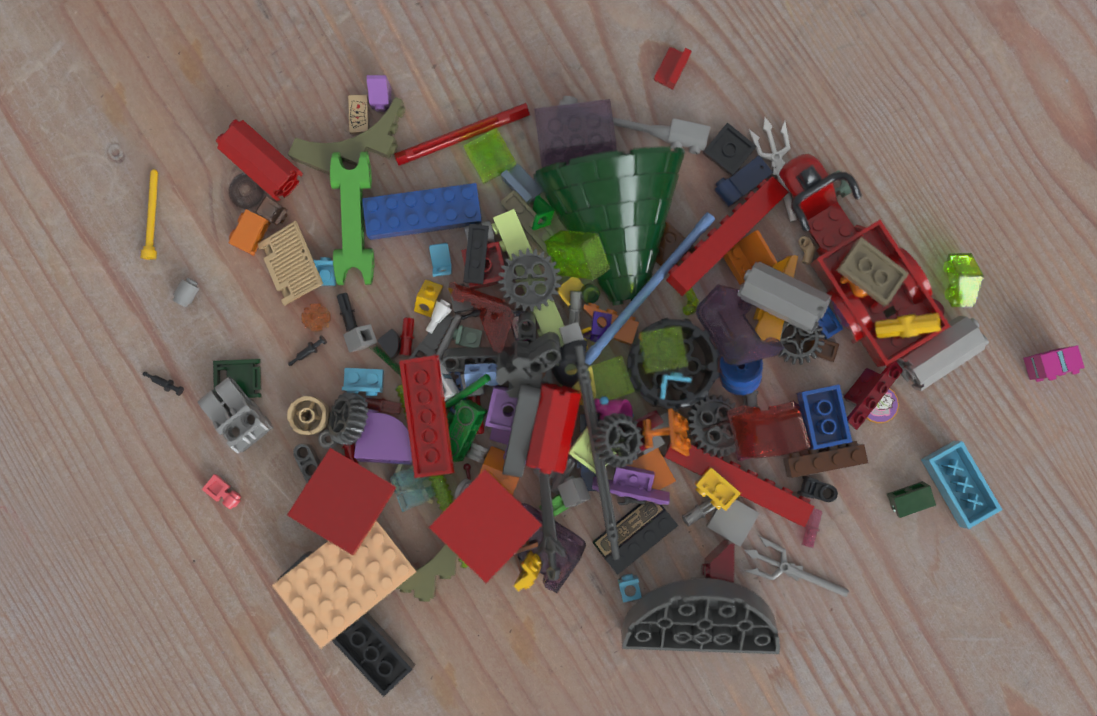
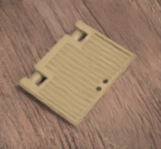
(289, 265)

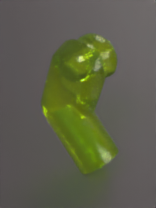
(692, 303)

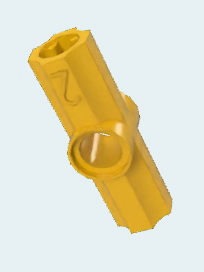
(908, 325)

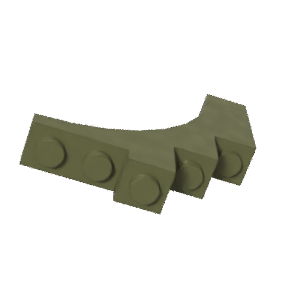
(376, 140)
(424, 580)

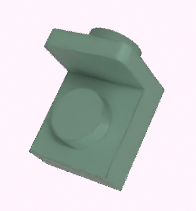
(467, 337)

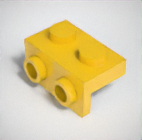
(532, 565)

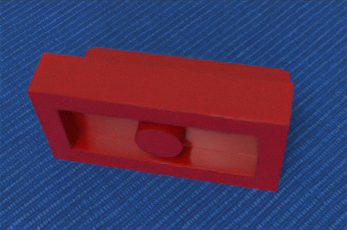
(672, 67)

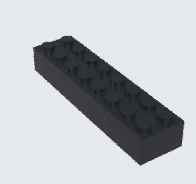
(371, 650)

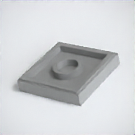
(734, 522)

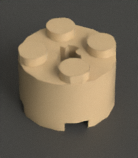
(297, 415)

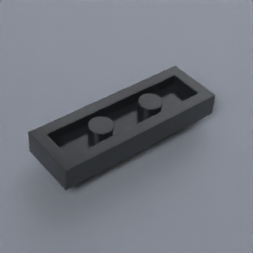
(476, 254)

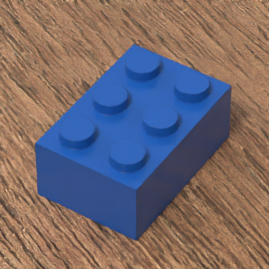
(824, 416)

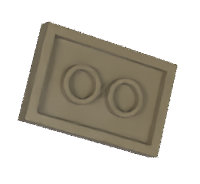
(872, 271)

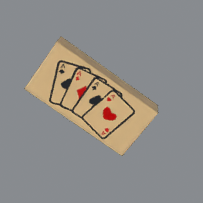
(358, 114)

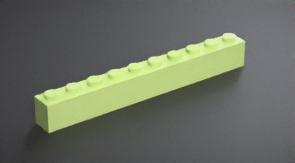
(513, 240)

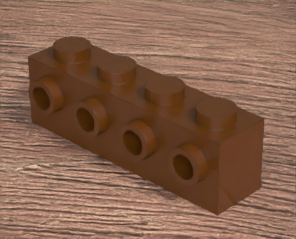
(826, 460)

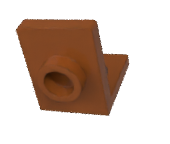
(528, 545)

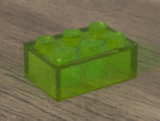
(577, 254)

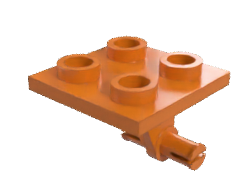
(677, 430)

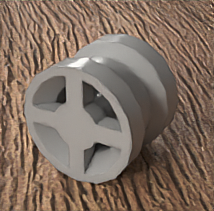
(477, 452)

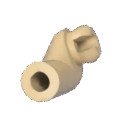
(808, 249)

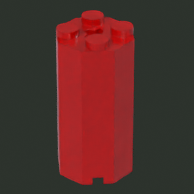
(259, 159)
(553, 428)

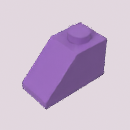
(379, 92)

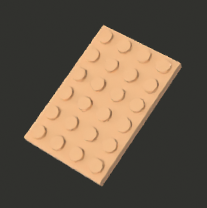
(337, 588)

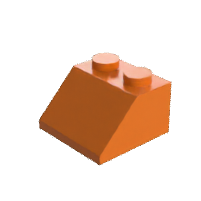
(494, 465)

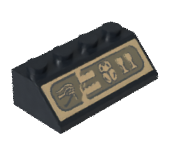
(637, 534)

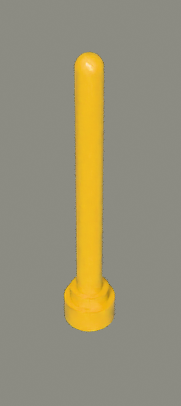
(148, 251)

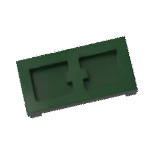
(911, 499)

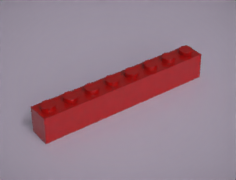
(724, 238)
(752, 488)

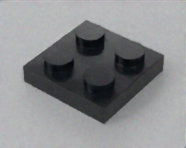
(729, 149)

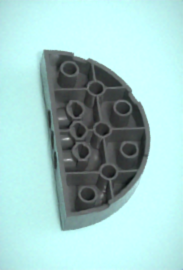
(701, 618)

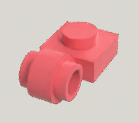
(218, 488)

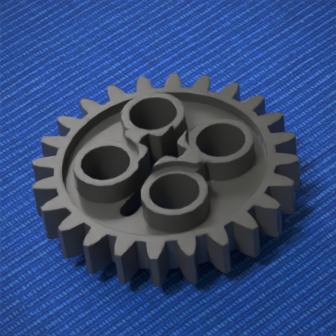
(528, 262)
(709, 408)

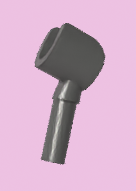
(631, 500)

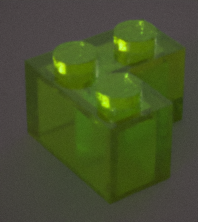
(964, 279)

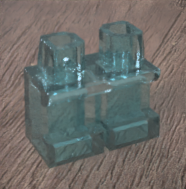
(416, 493)

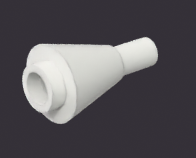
(440, 311)

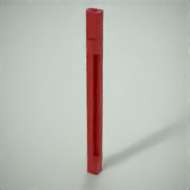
(462, 134)

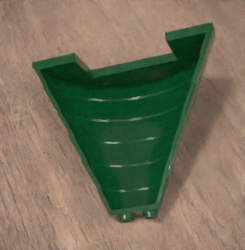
(622, 202)

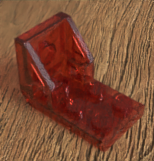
(496, 324)

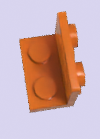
(746, 253)

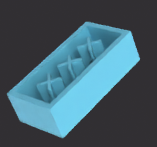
(961, 484)

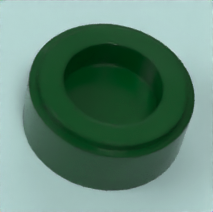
(590, 293)

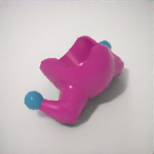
(607, 407)

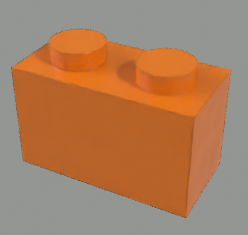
(249, 232)

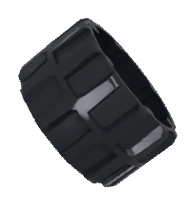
(687, 398)

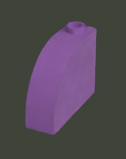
(383, 440)

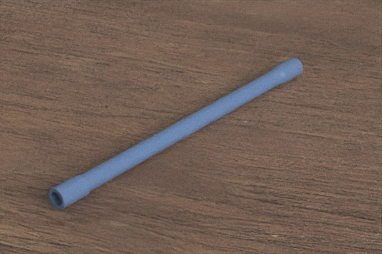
(595, 350)

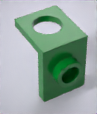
(543, 211)

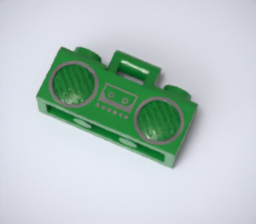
(464, 426)

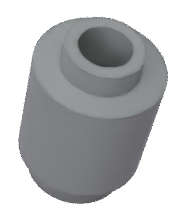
(185, 292)

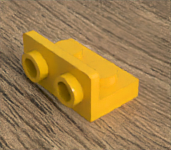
(717, 488)

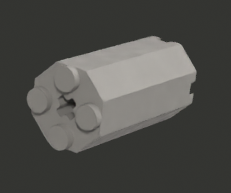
(784, 296)
(943, 353)

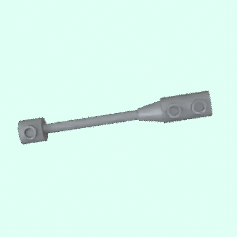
(678, 134)

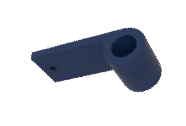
(743, 181)

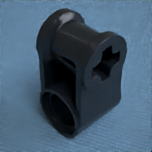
(814, 489)

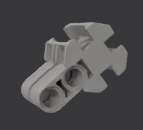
(232, 412)

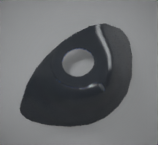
(568, 356)

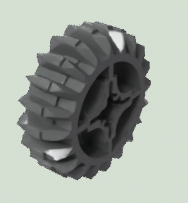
(807, 337)
(347, 418)
(609, 433)

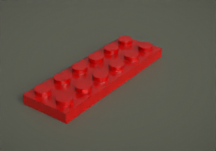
(426, 416)

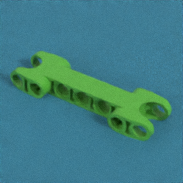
(351, 189)

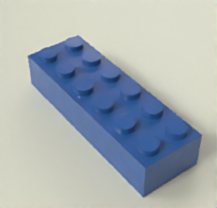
(421, 211)

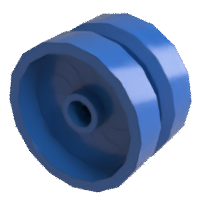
(741, 378)

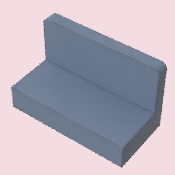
(522, 183)

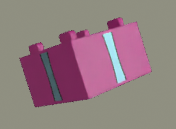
(1054, 363)

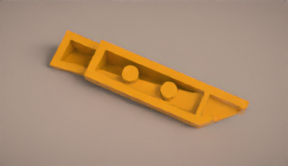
(768, 324)

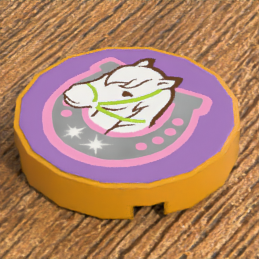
(885, 409)

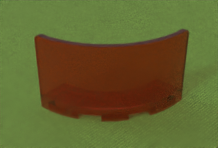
(769, 432)

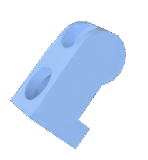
(476, 371)

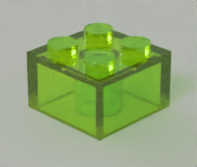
(489, 155)

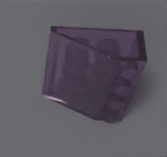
(574, 131)

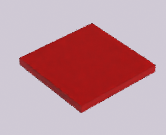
(341, 501)
(485, 526)

